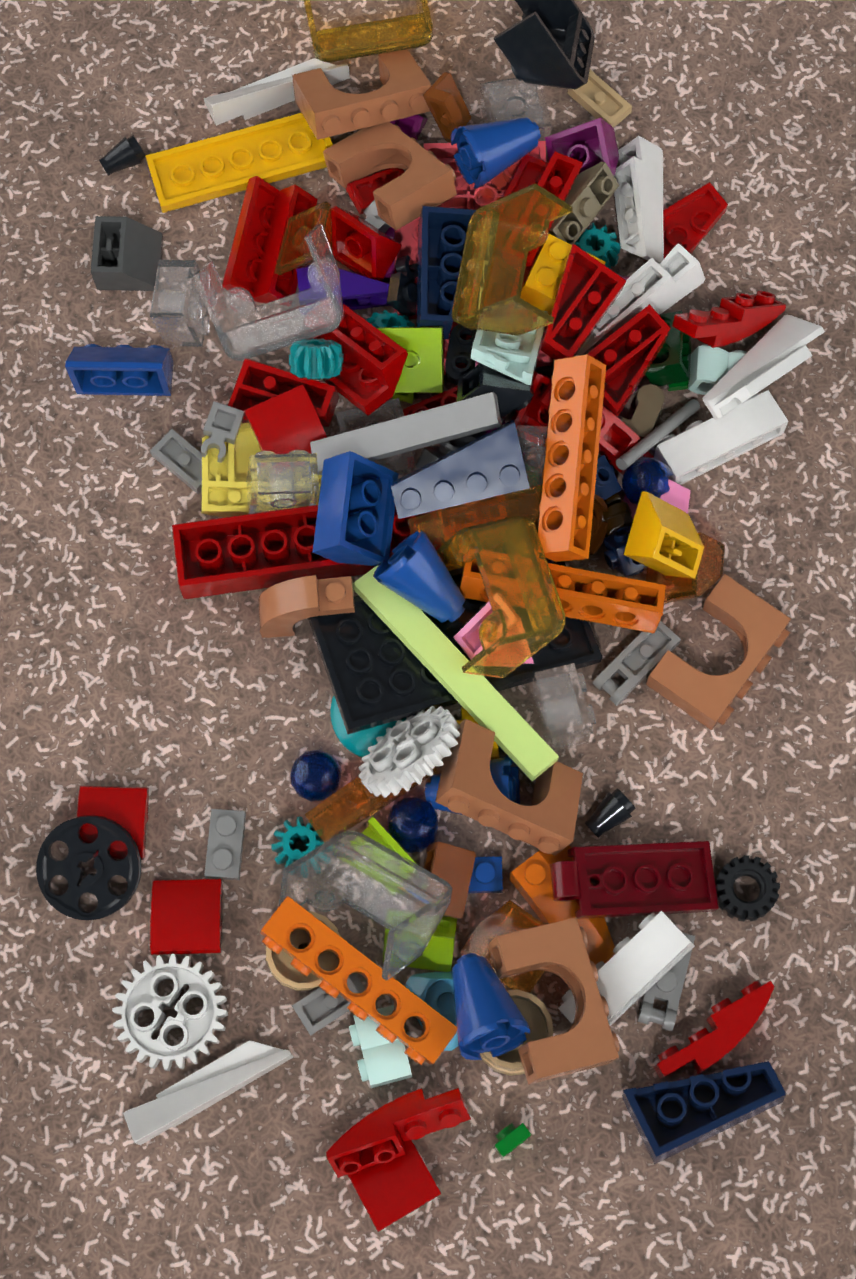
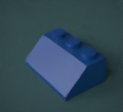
(121, 370)
(355, 511)

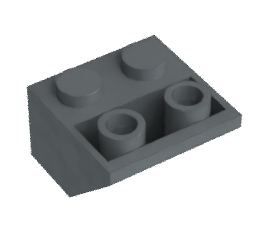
(125, 254)

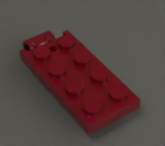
(637, 879)

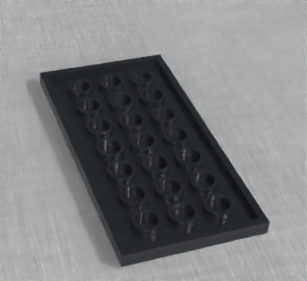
(385, 682)

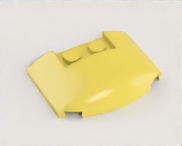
(225, 482)

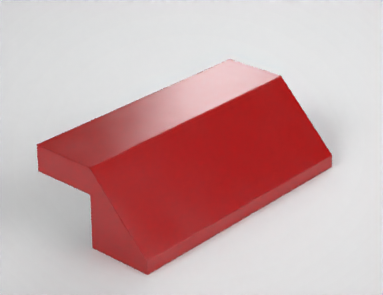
(554, 177)
(260, 239)
(369, 363)

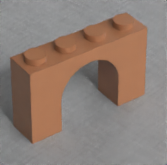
(337, 112)
(385, 147)
(710, 696)
(470, 790)
(562, 951)

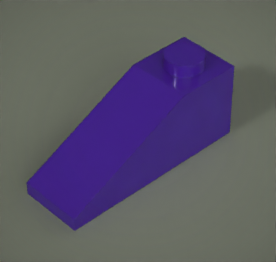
(356, 290)

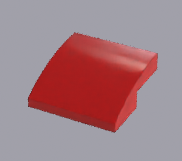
(285, 422)
(121, 804)
(186, 916)
(395, 1187)

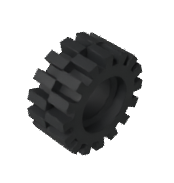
(761, 873)

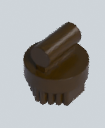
(618, 514)

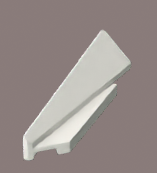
(268, 92)
(640, 199)
(651, 284)
(763, 364)
(203, 1089)

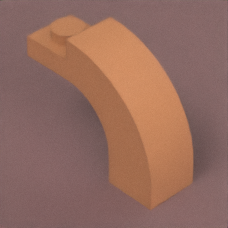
(300, 599)

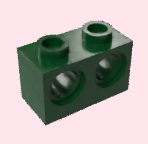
(673, 359)

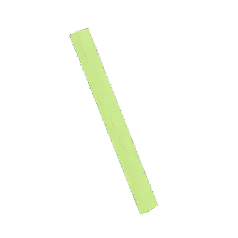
(446, 664)

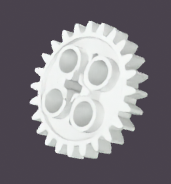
(409, 751)
(197, 1028)

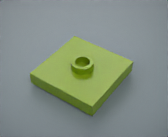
(424, 364)

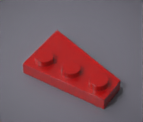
(692, 218)

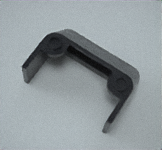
(549, 44)

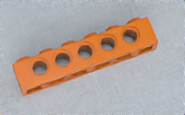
(571, 458)
(591, 596)
(436, 1028)

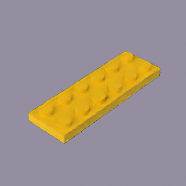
(229, 160)

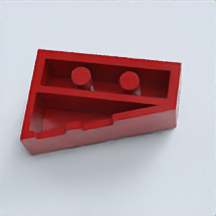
(580, 303)
(629, 355)
(261, 382)

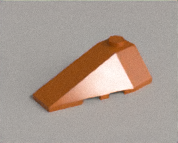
(535, 885)

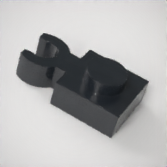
(402, 289)

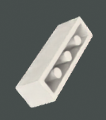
(721, 440)
(636, 965)

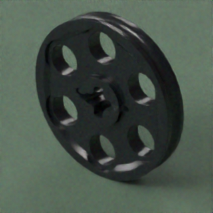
(72, 870)

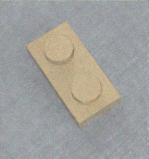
(601, 100)

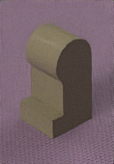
(647, 410)

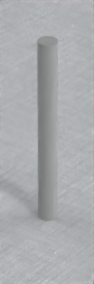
(657, 434)

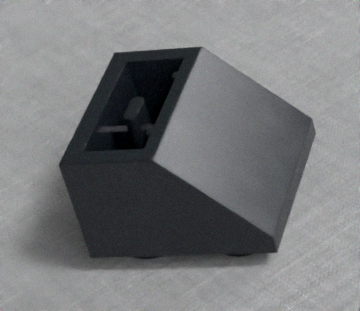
(483, 380)

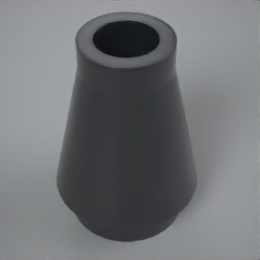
(122, 156)
(611, 812)

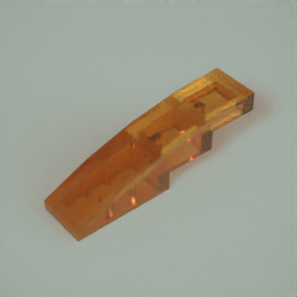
(446, 522)
(348, 808)

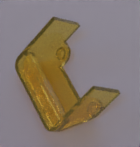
(369, 37)
(497, 258)
(519, 590)

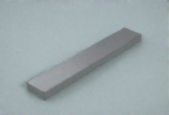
(413, 430)

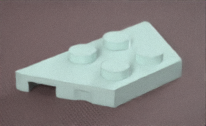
(509, 353)

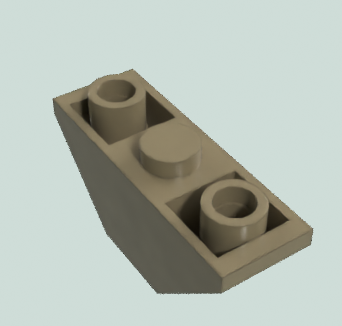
(587, 197)

